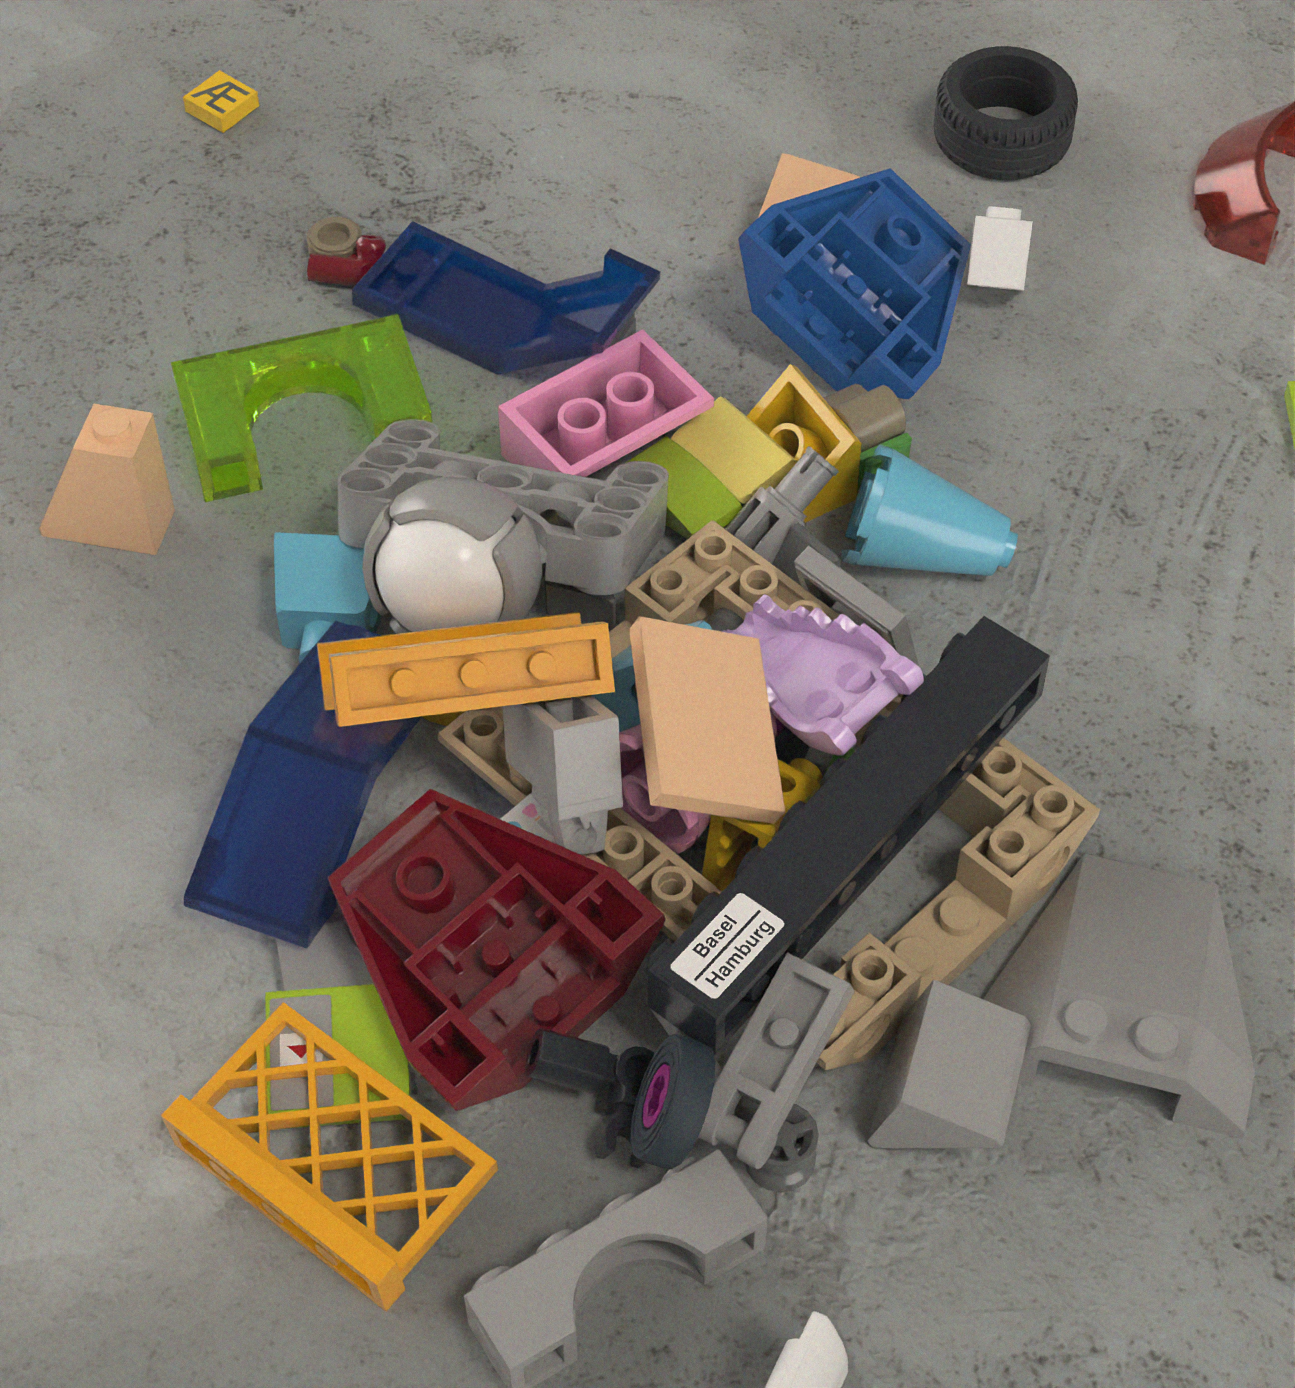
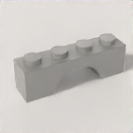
(691, 1222)

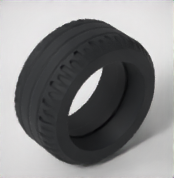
(1008, 79)

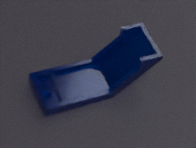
(495, 311)
(291, 808)

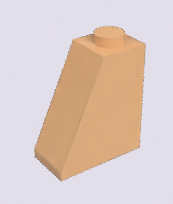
(113, 485)

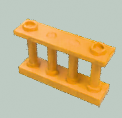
(465, 668)

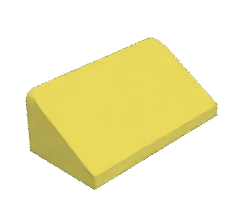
(734, 450)

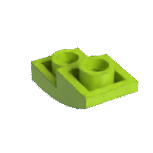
(693, 490)

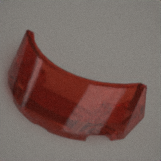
(1233, 186)

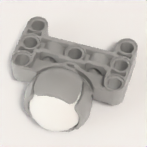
(473, 535)

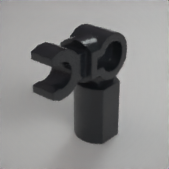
(588, 1068)

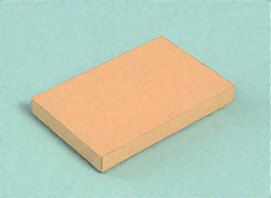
(705, 721)

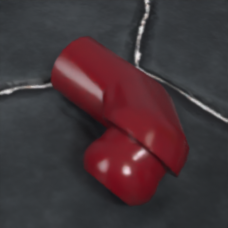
(349, 269)

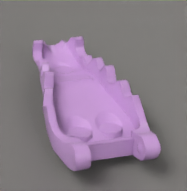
(825, 673)

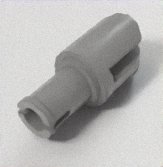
(773, 511)

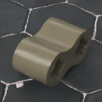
(870, 415)

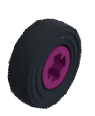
(673, 1101)

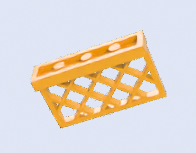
(302, 1207)

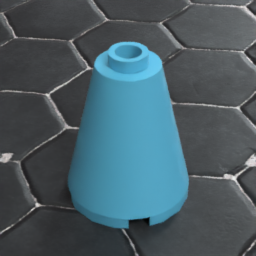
(924, 522)

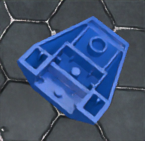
(857, 281)

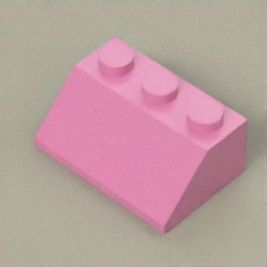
(600, 409)

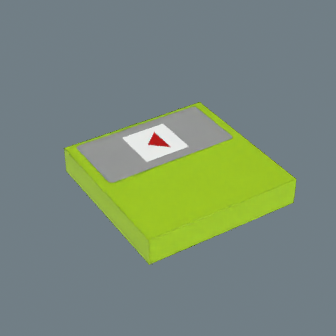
(354, 1020)

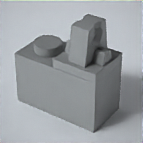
(572, 762)

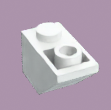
(999, 249)

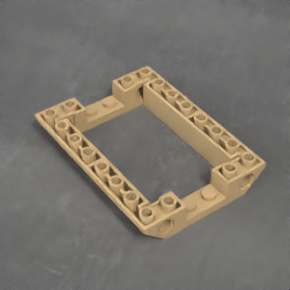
(1016, 810)

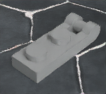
(775, 1057)

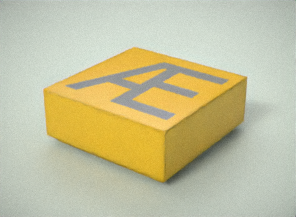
(221, 101)

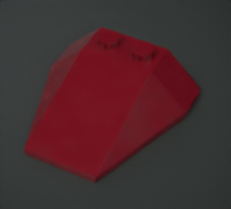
(487, 940)

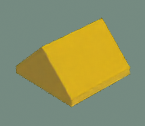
(799, 418)

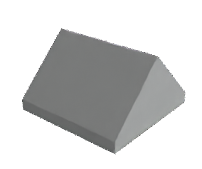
(950, 1073)

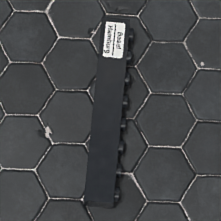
(844, 834)

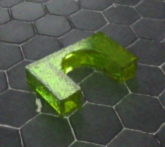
(230, 389)

